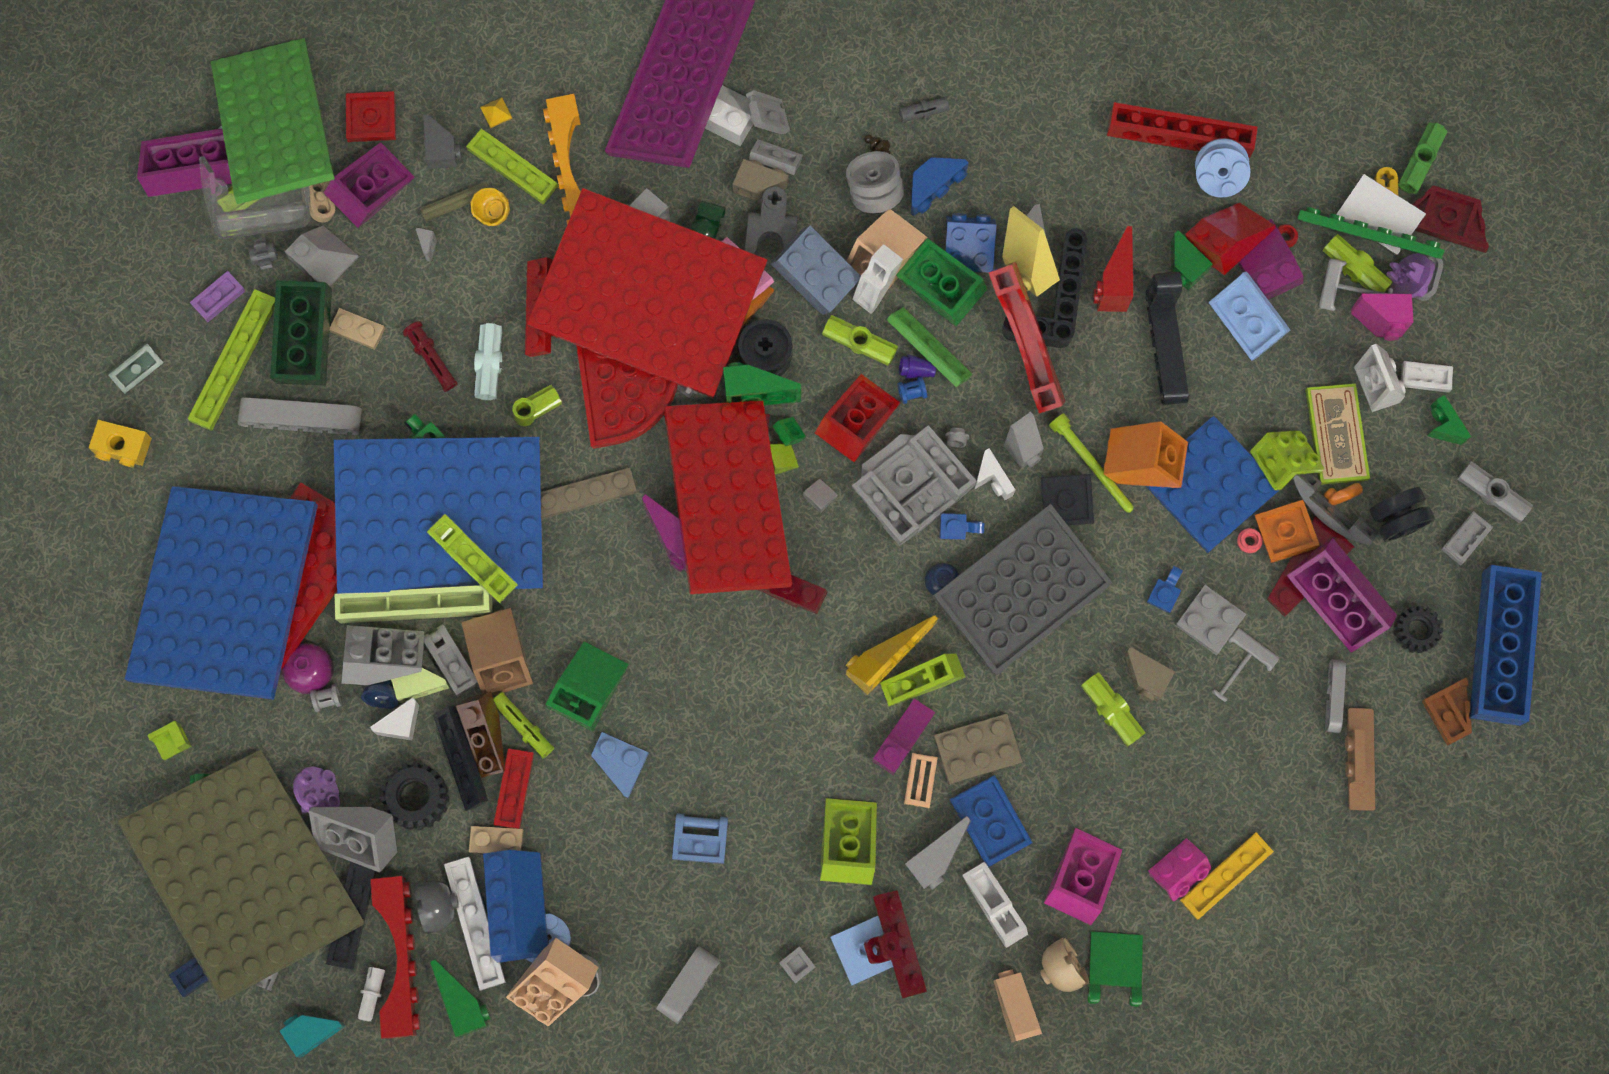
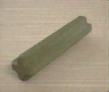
(450, 203)

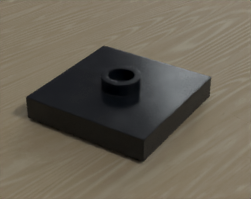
(1070, 497)

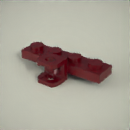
(896, 945)

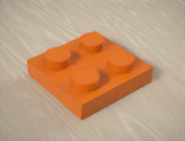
(1287, 531)

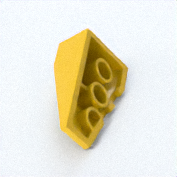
(878, 661)

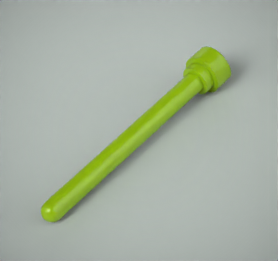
(1062, 426)

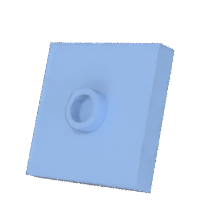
(852, 952)

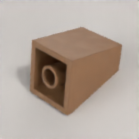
(496, 652)

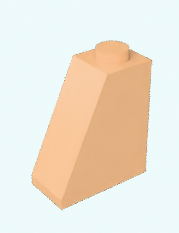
(1016, 1006)

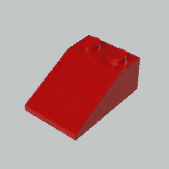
(1229, 235)
(1115, 287)
(857, 417)

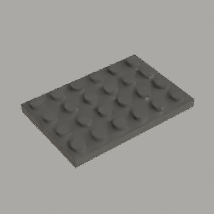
(1022, 590)

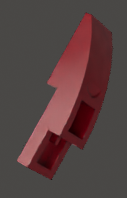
(799, 594)

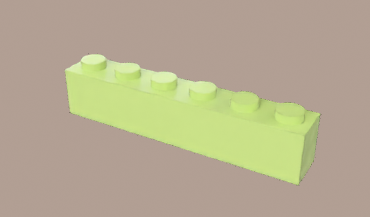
(413, 604)

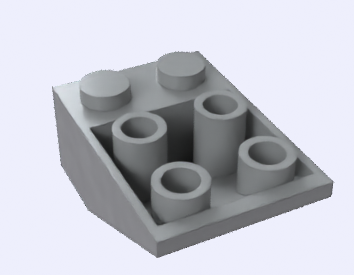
(380, 654)

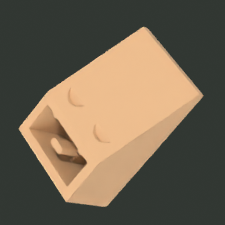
(553, 982)

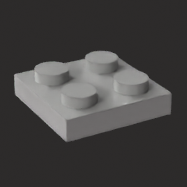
(1210, 620)

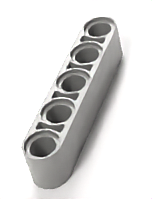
(299, 415)

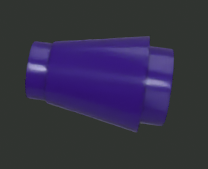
(915, 367)

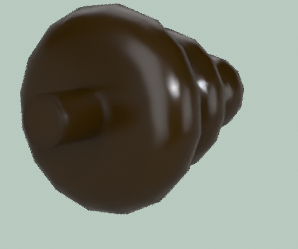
(877, 144)

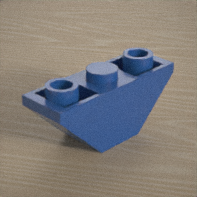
(933, 181)

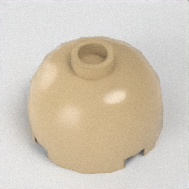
(1062, 967)

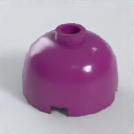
(308, 669)

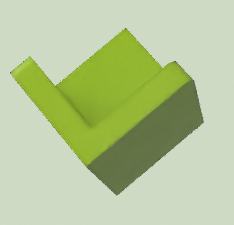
(170, 740)

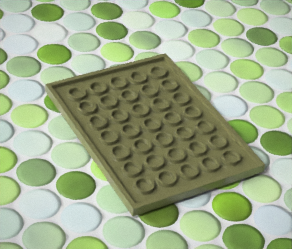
(240, 874)

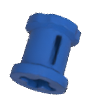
(912, 390)

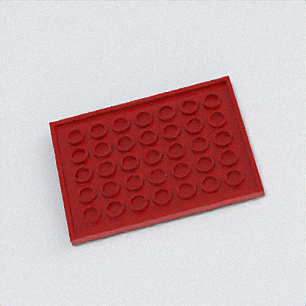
(647, 292)

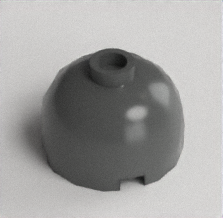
(435, 904)

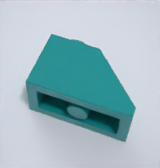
(308, 1032)

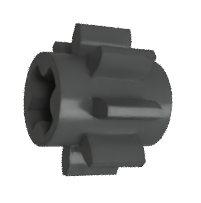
(263, 253)

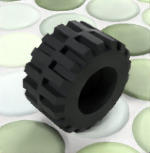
(430, 812)

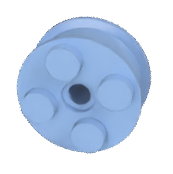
(1222, 168)

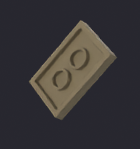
(978, 749)

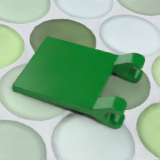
(1115, 962)

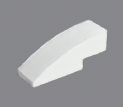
(877, 278)
(995, 904)

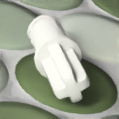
(370, 993)

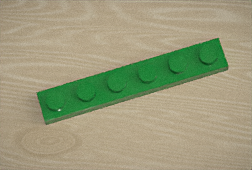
(1361, 229)

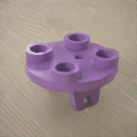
(1411, 275)
(322, 784)

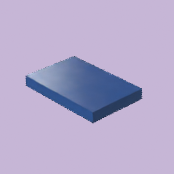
(993, 823)

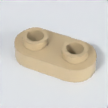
(319, 200)

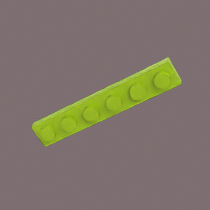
(232, 360)

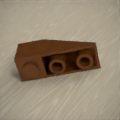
(483, 732)

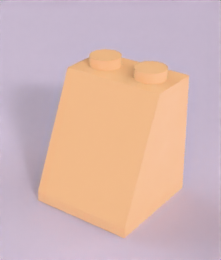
(887, 230)

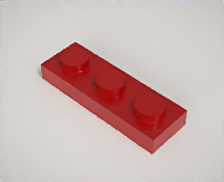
(514, 789)

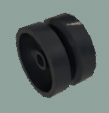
(770, 336)
(1401, 514)

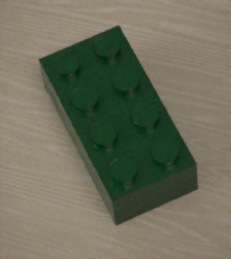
(301, 333)

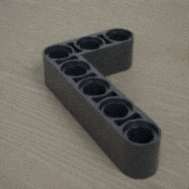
(1162, 297)
(1063, 299)

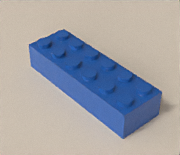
(1505, 645)

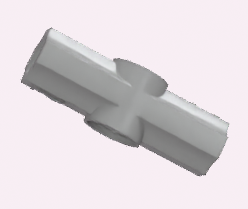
(1508, 500)

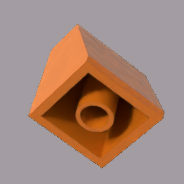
(1146, 456)

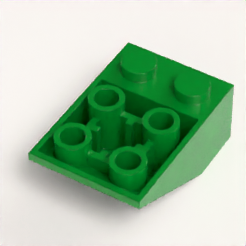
(587, 686)

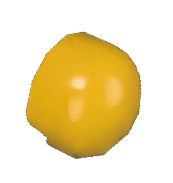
(490, 200)

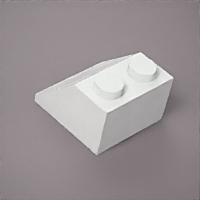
(730, 116)

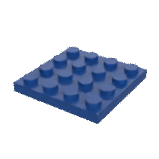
(1218, 486)

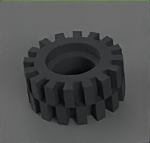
(1431, 623)

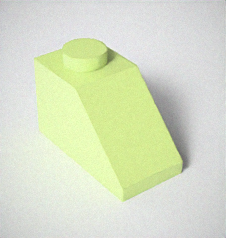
(418, 685)

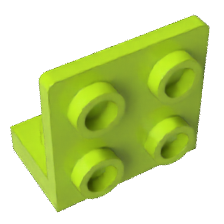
(1284, 456)

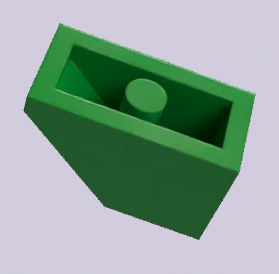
(1188, 260)

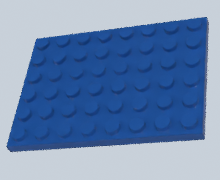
(401, 487)
(222, 592)

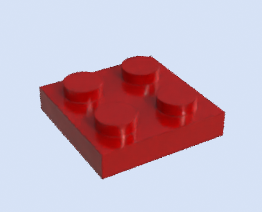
(370, 116)

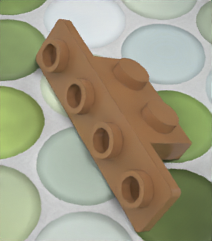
(1361, 763)

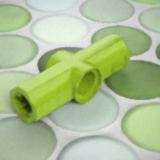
(1359, 265)
(845, 333)
(1113, 709)

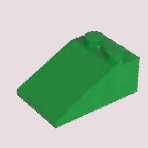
(942, 282)
(750, 383)

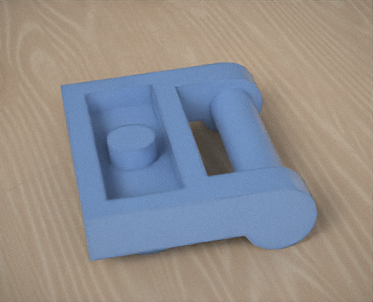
(700, 847)

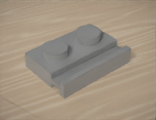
(767, 112)

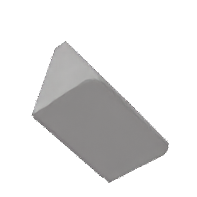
(428, 242)
(819, 495)

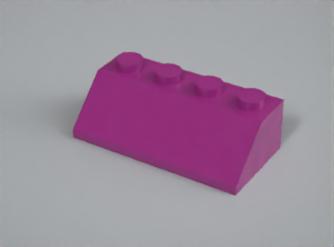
(174, 162)
(1342, 595)

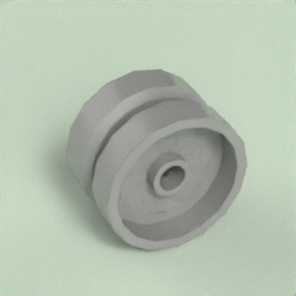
(875, 182)

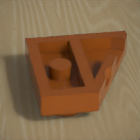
(1450, 711)

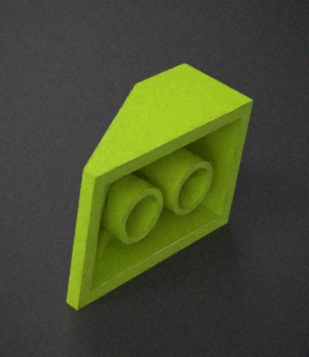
(849, 841)

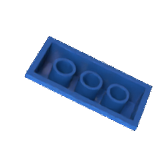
(515, 904)

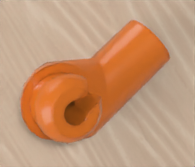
(1336, 497)

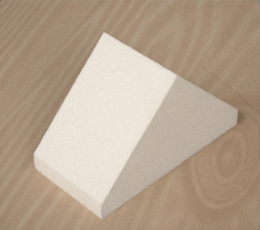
(399, 722)

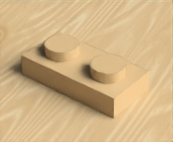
(357, 328)
(494, 839)

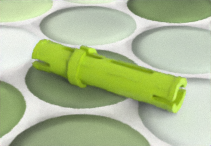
(530, 733)

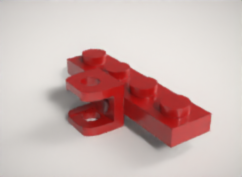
(536, 342)

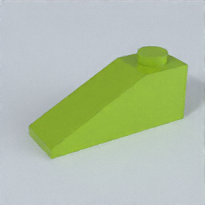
(923, 679)

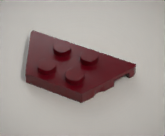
(1452, 218)

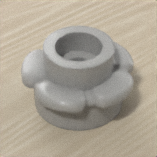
(958, 435)

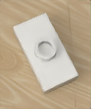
(1427, 376)

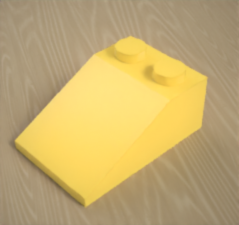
(1029, 248)

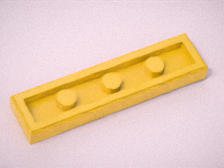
(1226, 876)

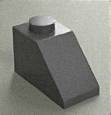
(440, 145)

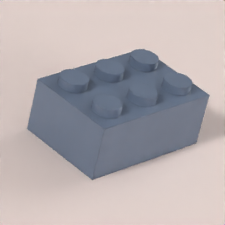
(816, 270)

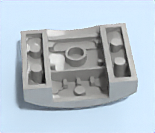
(912, 483)

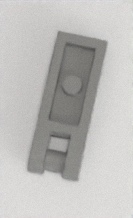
(450, 661)

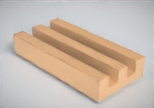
(926, 804)

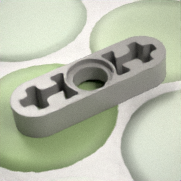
(1336, 689)

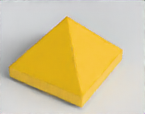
(496, 112)

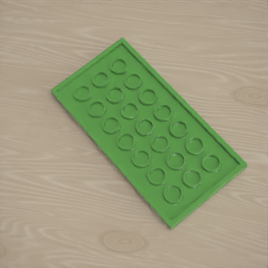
(271, 121)

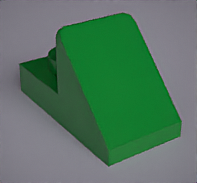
(1452, 427)

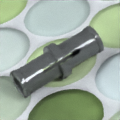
(924, 109)

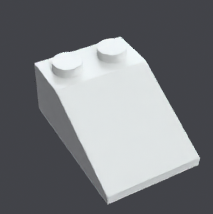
(1379, 379)

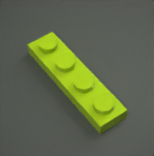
(512, 166)

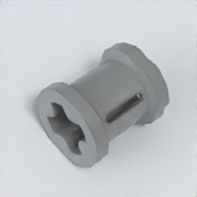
(325, 698)

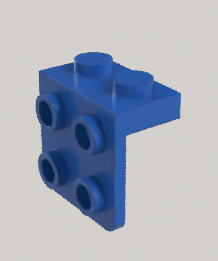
(972, 240)

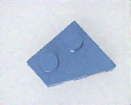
(619, 761)

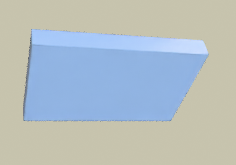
(1249, 316)

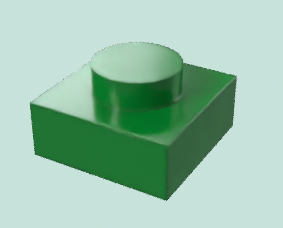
(789, 431)

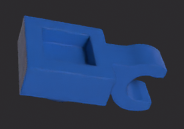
(955, 526)
(1165, 593)

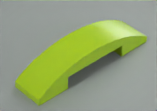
(472, 558)

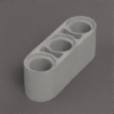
(688, 984)

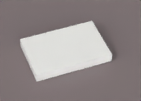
(1382, 208)

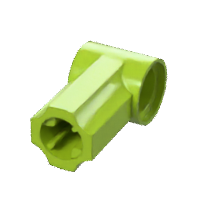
(538, 404)

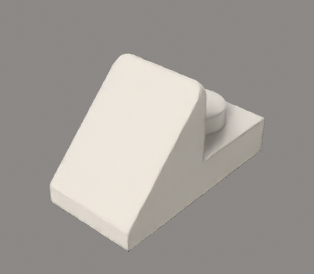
(991, 470)

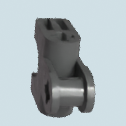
(771, 221)

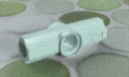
(487, 361)

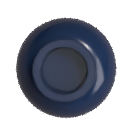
(939, 576)
(378, 692)

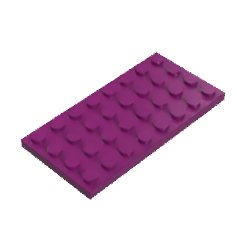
(678, 80)

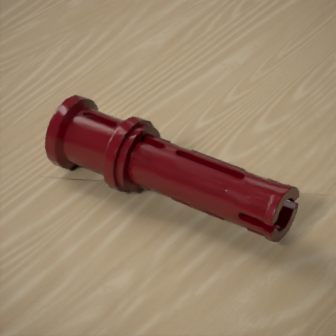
(421, 346)

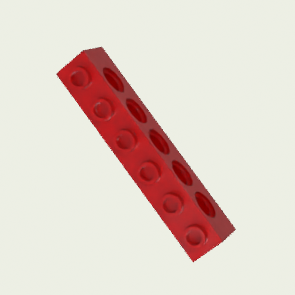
(1175, 128)

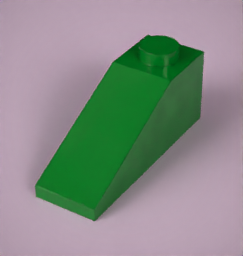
(461, 1005)

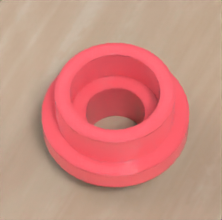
(1255, 535)

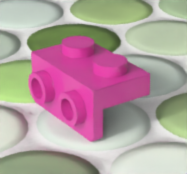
(1180, 869)

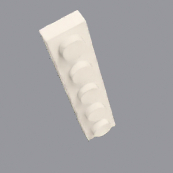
(474, 922)

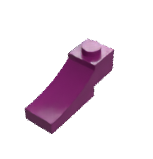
(903, 737)

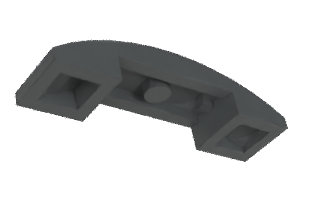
(1330, 515)

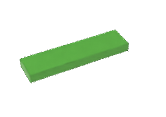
(929, 347)

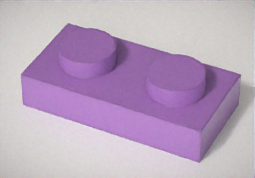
(217, 296)

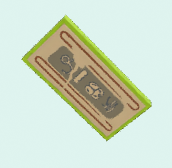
(1338, 433)

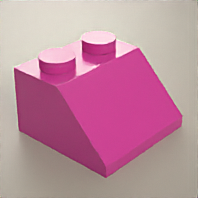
(1385, 314)

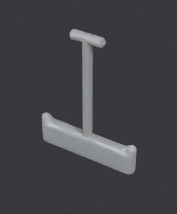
(1331, 284)
(1254, 649)

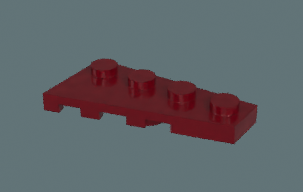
(1284, 593)

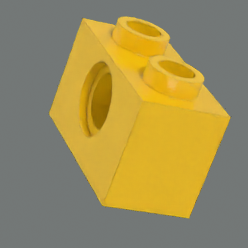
(108, 435)

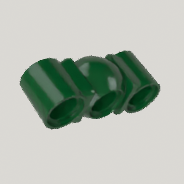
(708, 219)

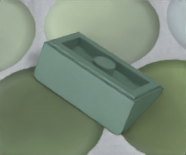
(135, 367)

